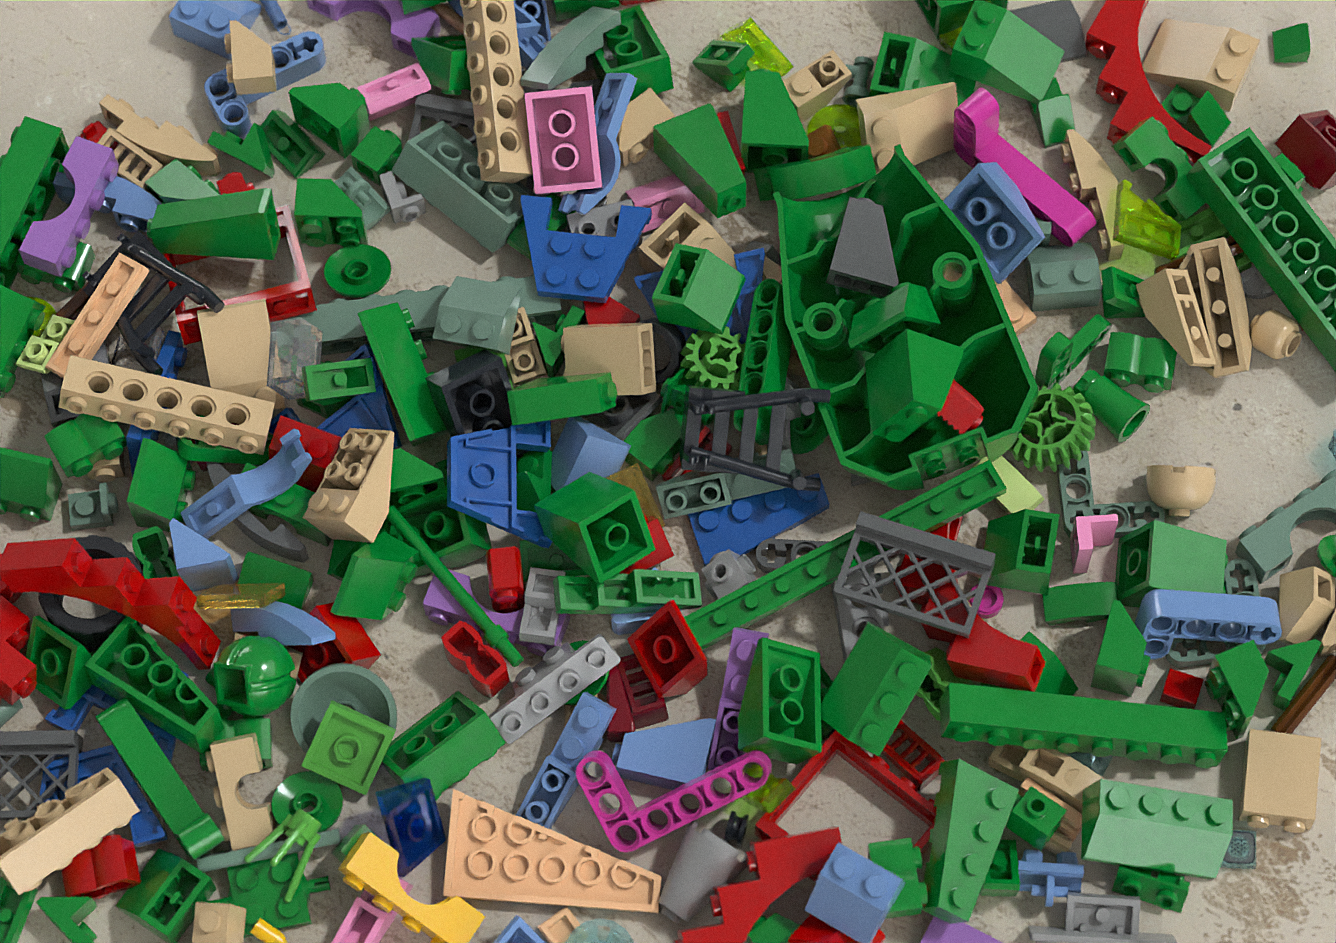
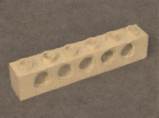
(497, 90)
(153, 393)

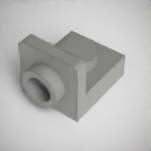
(402, 207)

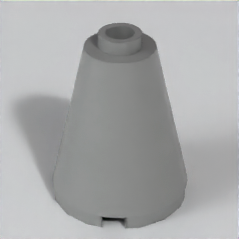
(697, 868)

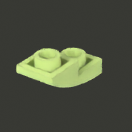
(40, 349)
(1019, 492)

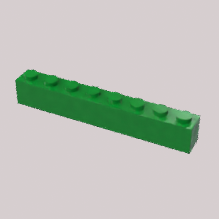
(1083, 725)

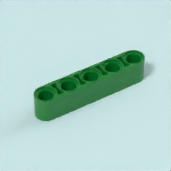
(765, 352)

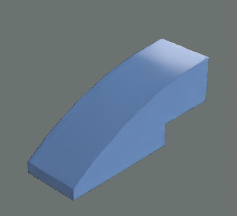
(282, 623)

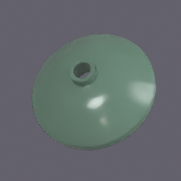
(346, 685)

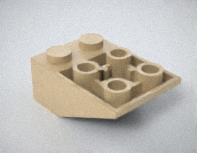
(684, 228)
(355, 487)

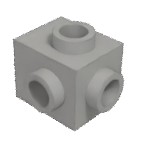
(728, 573)

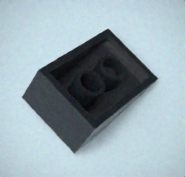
(473, 395)

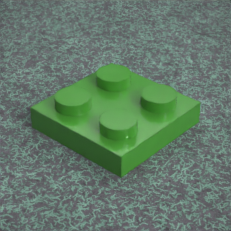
(348, 747)

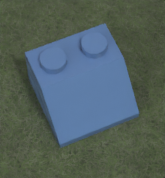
(208, 21)
(853, 894)

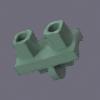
(364, 196)

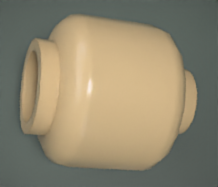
(1275, 334)

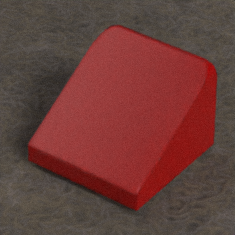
(1181, 689)

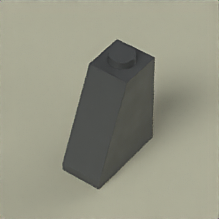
(864, 251)

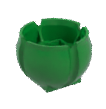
(266, 676)

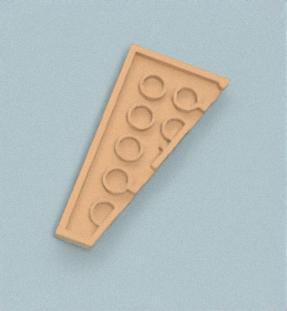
(522, 862)

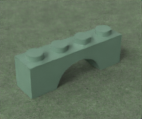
(1269, 545)

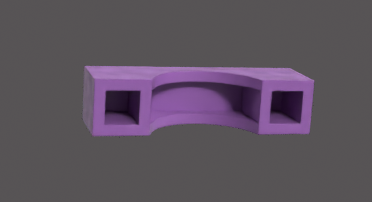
(403, 27)
(53, 242)
(444, 609)

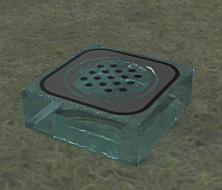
(1241, 850)

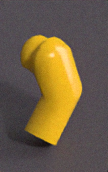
(267, 933)

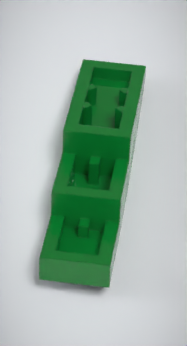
(627, 593)

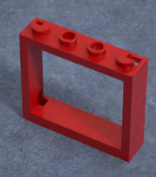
(281, 301)
(872, 767)

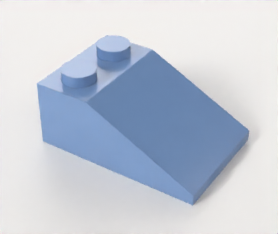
(996, 218)

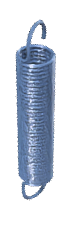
(275, 14)

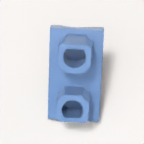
(1050, 878)

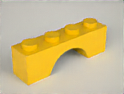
(374, 868)

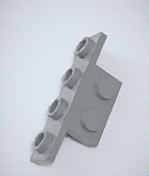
(552, 684)
(1099, 920)

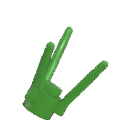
(301, 829)

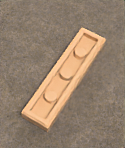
(99, 313)

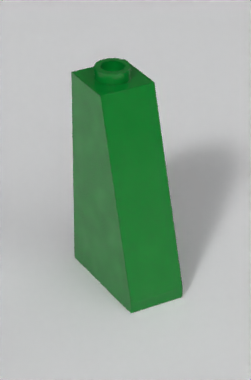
(702, 159)
(218, 226)

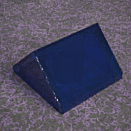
(411, 822)

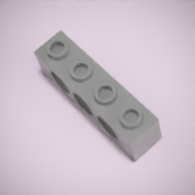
(853, 619)

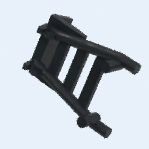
(146, 254)
(722, 401)

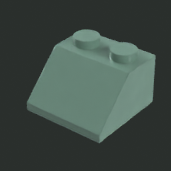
(1063, 277)
(478, 315)

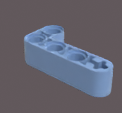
(235, 105)
(1205, 616)

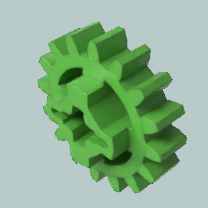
(716, 360)

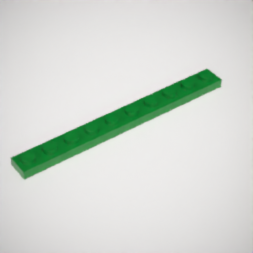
(824, 564)

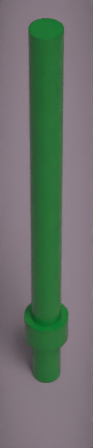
(494, 634)

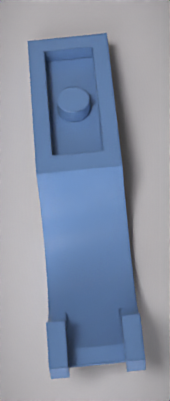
(609, 116)
(249, 488)

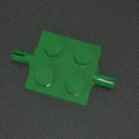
(262, 892)

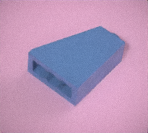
(666, 754)

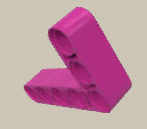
(978, 142)
(670, 802)

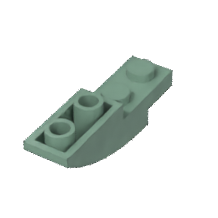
(709, 490)

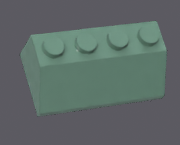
(448, 175)

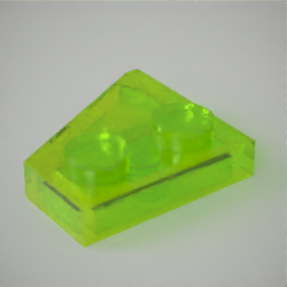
(766, 53)
(1144, 224)

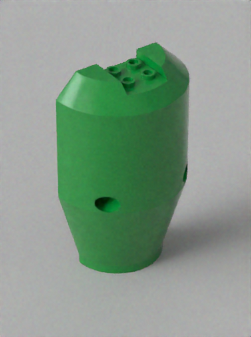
(928, 251)

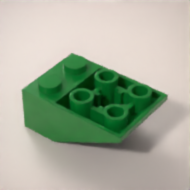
(913, 64)

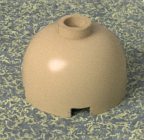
(1180, 487)

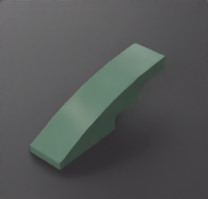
(567, 50)

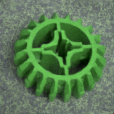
(1061, 440)

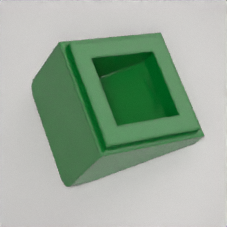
(1291, 44)

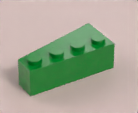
(138, 669)
(964, 838)

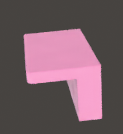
(394, 91)
(663, 198)
(1090, 532)

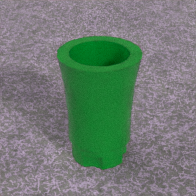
(1112, 405)

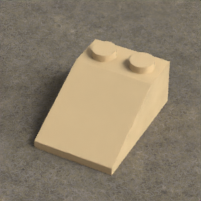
(1201, 59)
(914, 118)
(238, 349)

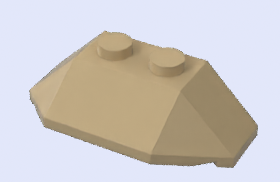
(1221, 305)

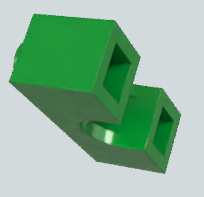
(1150, 143)
(291, 507)

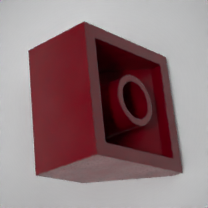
(1312, 147)

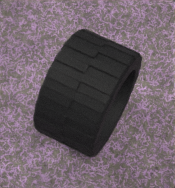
(89, 631)

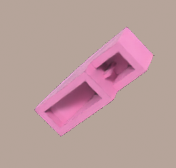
(367, 921)

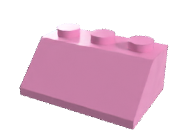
(563, 140)

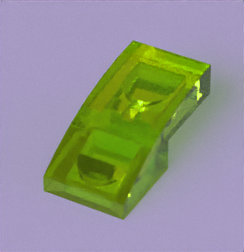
(770, 794)

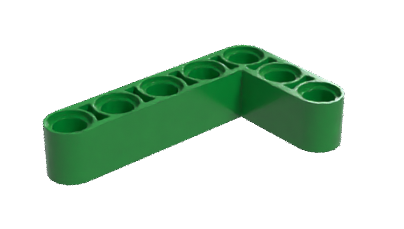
(159, 780)

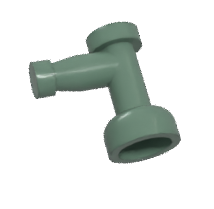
(859, 71)

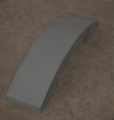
(279, 541)

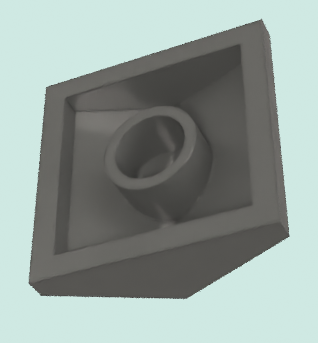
(1059, 24)
(626, 414)

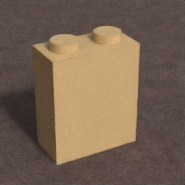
(613, 348)
(1280, 780)

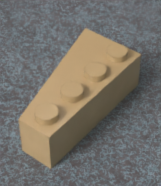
(63, 830)

